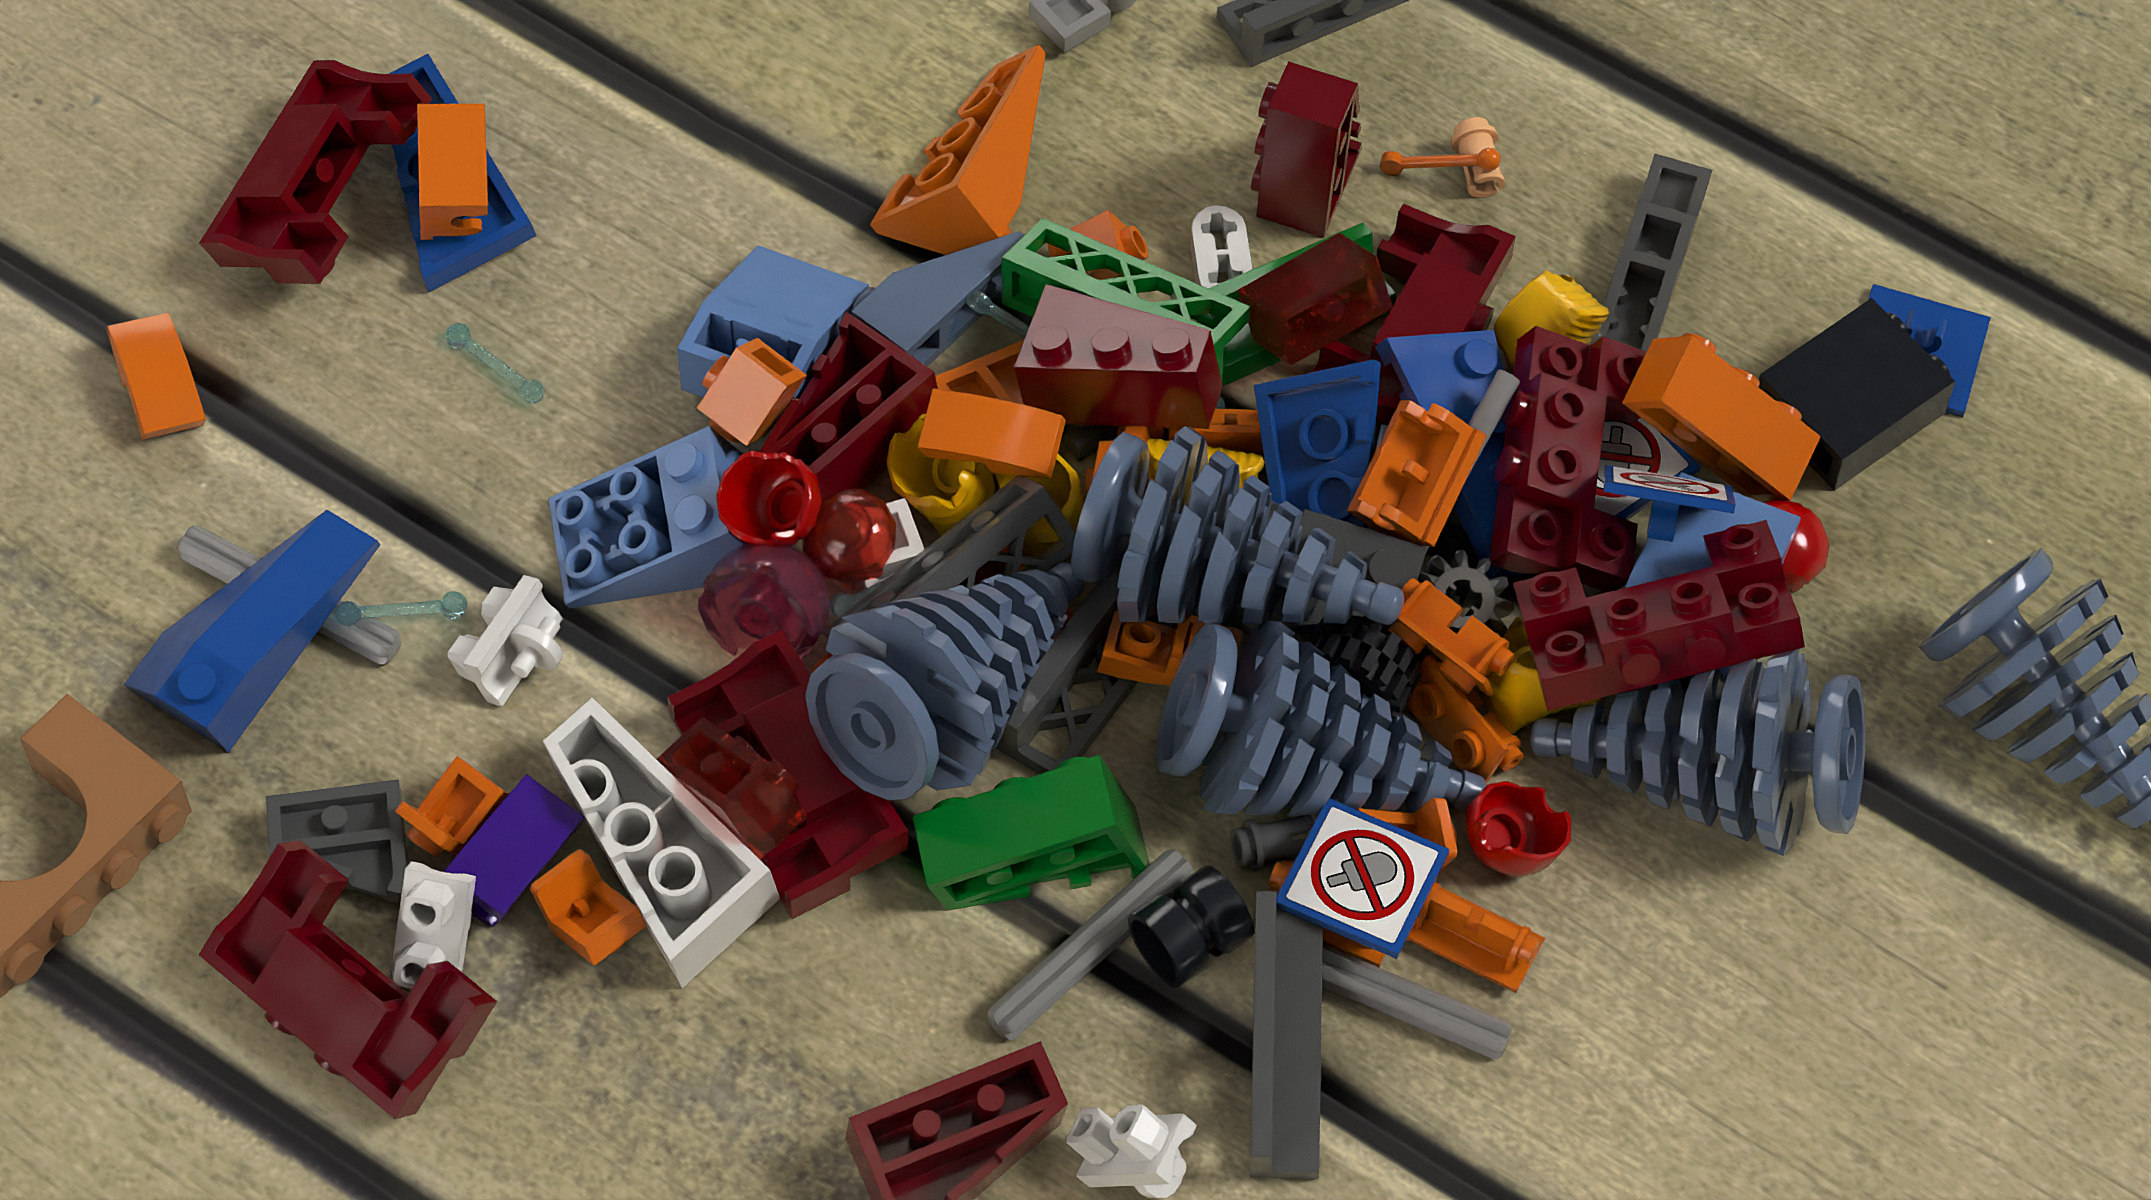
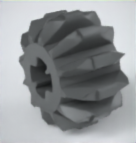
(1473, 590)

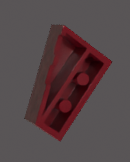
(1305, 148)
(1116, 365)
(853, 408)
(959, 1131)

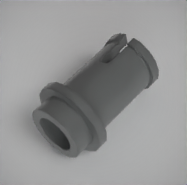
(1269, 841)

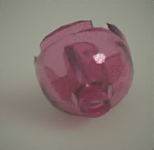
(765, 591)

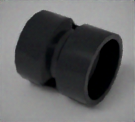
(1182, 931)

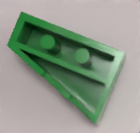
(1029, 834)

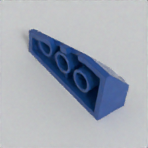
(241, 642)

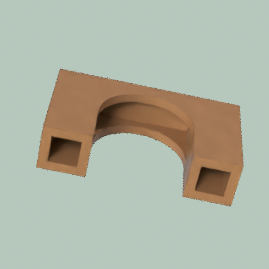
(129, 811)

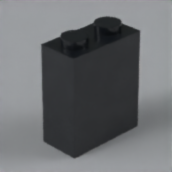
(1860, 390)

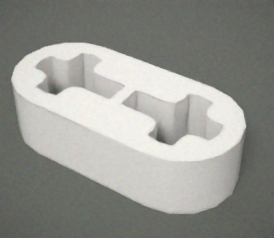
(1206, 259)

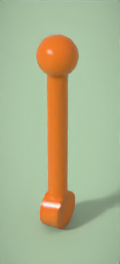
(1394, 163)

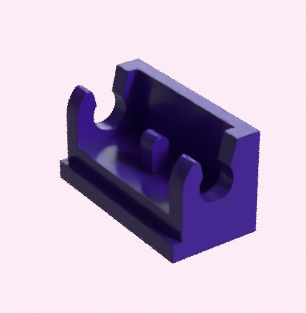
(514, 847)

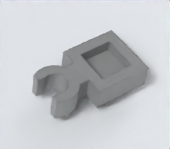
(1074, 21)

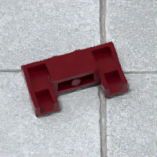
(285, 194)
(1447, 289)
(1553, 459)
(1663, 626)
(845, 827)
(335, 998)

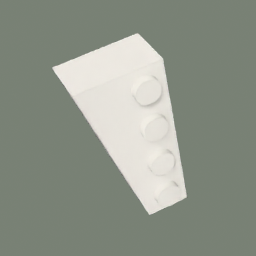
(667, 849)

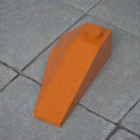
(974, 168)

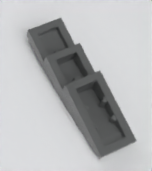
(1654, 252)

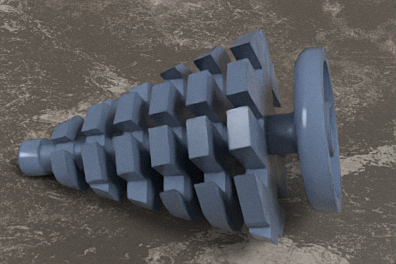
(1211, 543)
(934, 679)
(2051, 682)
(1294, 732)
(1729, 747)

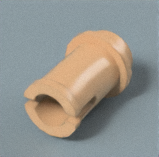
(1470, 138)

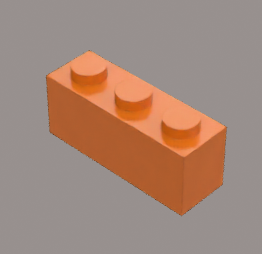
(1722, 417)

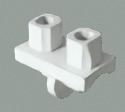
(514, 642)
(431, 921)
(1131, 1149)

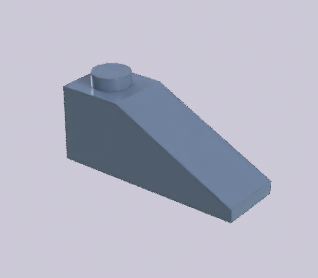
(926, 305)

